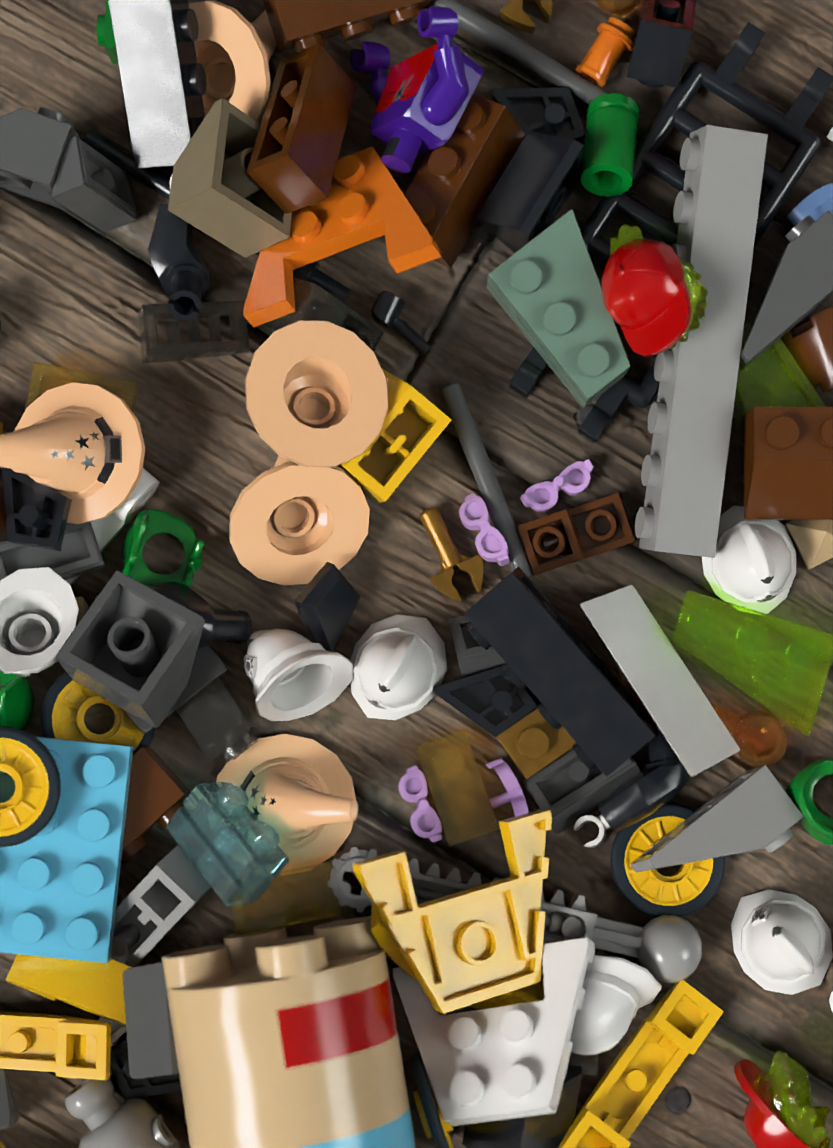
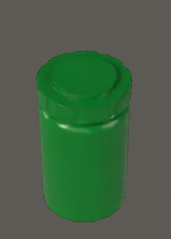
(609, 145)

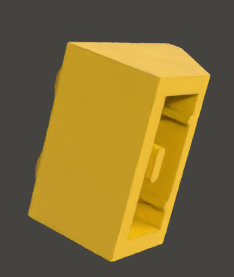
(405, 436)

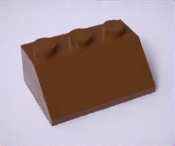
(788, 463)

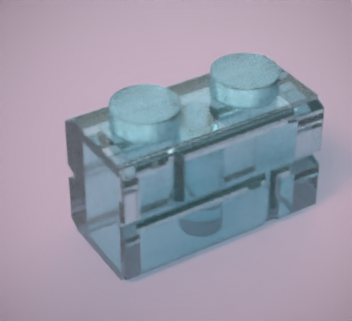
(228, 842)

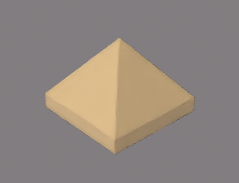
(812, 540)

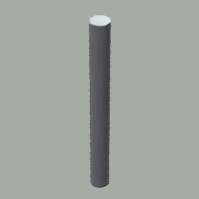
(522, 52)
(485, 476)

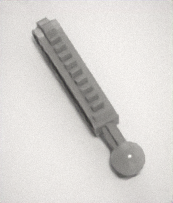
(663, 946)

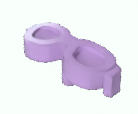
(571, 481)
(489, 541)
(514, 792)
(423, 819)

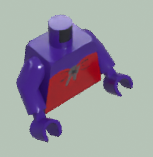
(421, 94)

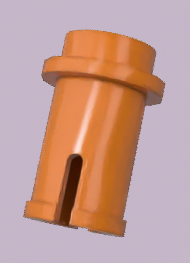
(606, 51)

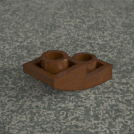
(577, 533)

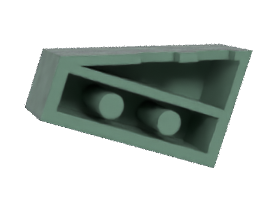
(561, 311)

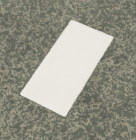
(660, 679)

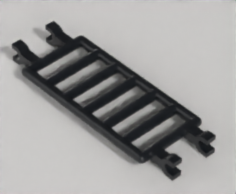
(673, 114)

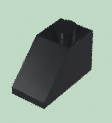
(661, 42)

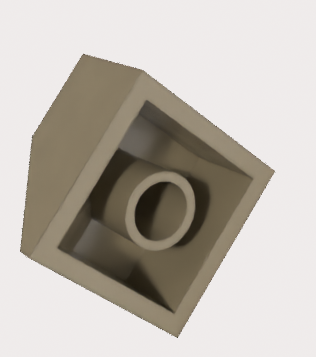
(217, 193)

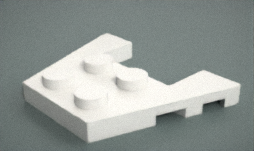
(502, 1057)

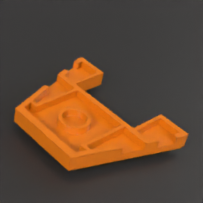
(358, 208)

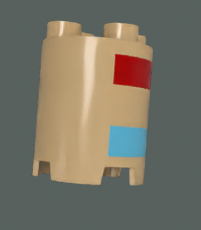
(289, 1041)

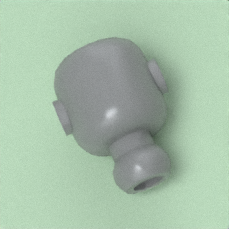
(116, 1124)

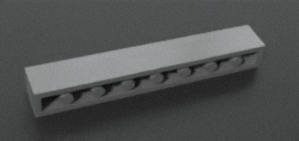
(700, 375)

